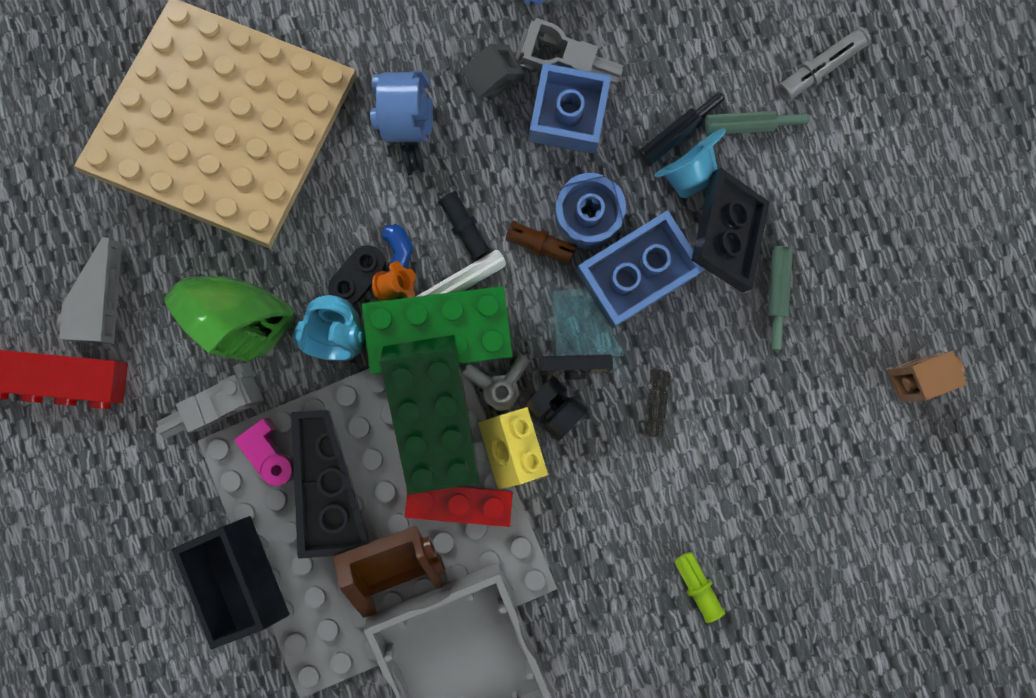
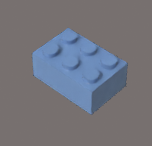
(639, 269)

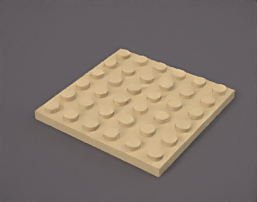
(217, 122)

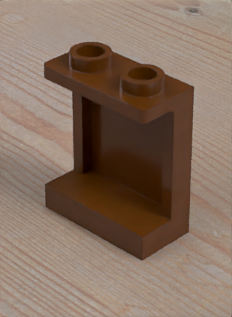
(386, 565)

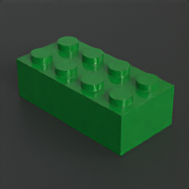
(473, 316)

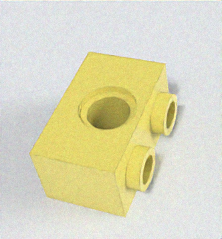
(512, 448)

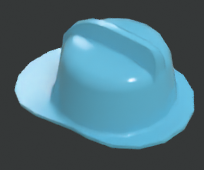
(694, 168)

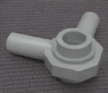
(501, 390)

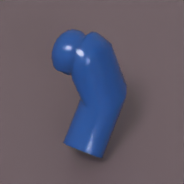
(399, 242)

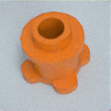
(394, 283)

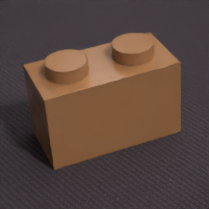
(928, 376)

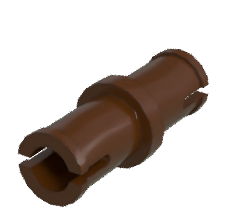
(540, 242)

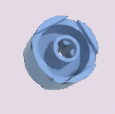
(402, 106)
(600, 195)

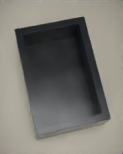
(230, 582)

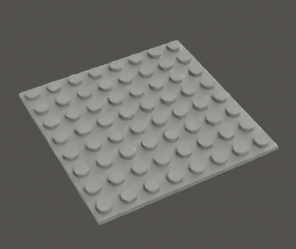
(325, 632)

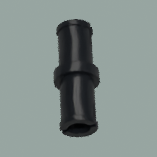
(464, 225)

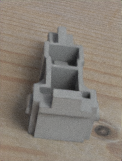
(574, 55)
(213, 404)

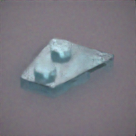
(580, 326)

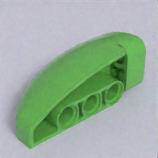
(226, 315)

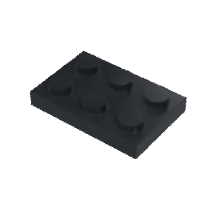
(731, 230)

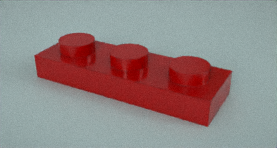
(462, 506)

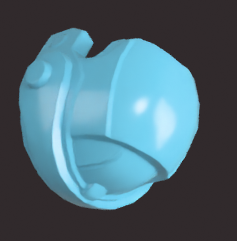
(330, 330)

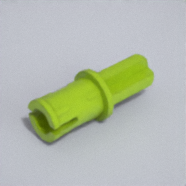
(699, 587)

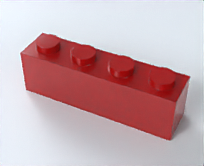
(62, 378)

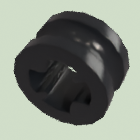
(412, 158)

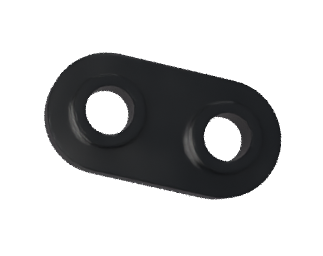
(358, 276)

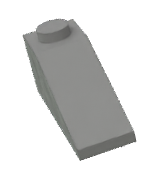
(91, 304)

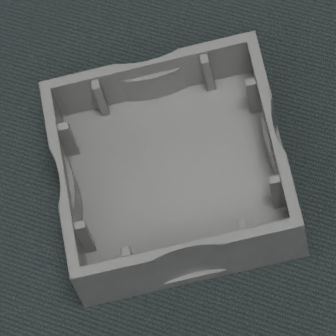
(458, 643)

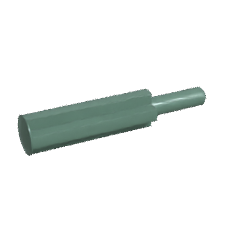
(751, 122)
(779, 291)

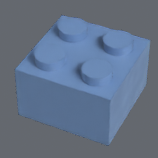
(569, 108)

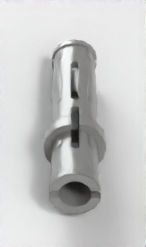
(852, 43)

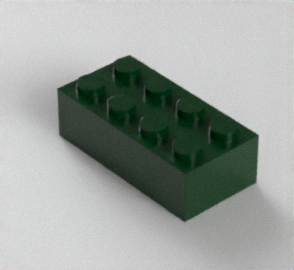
(430, 414)

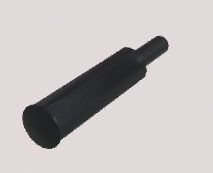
(677, 131)

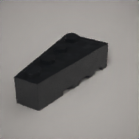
(325, 497)

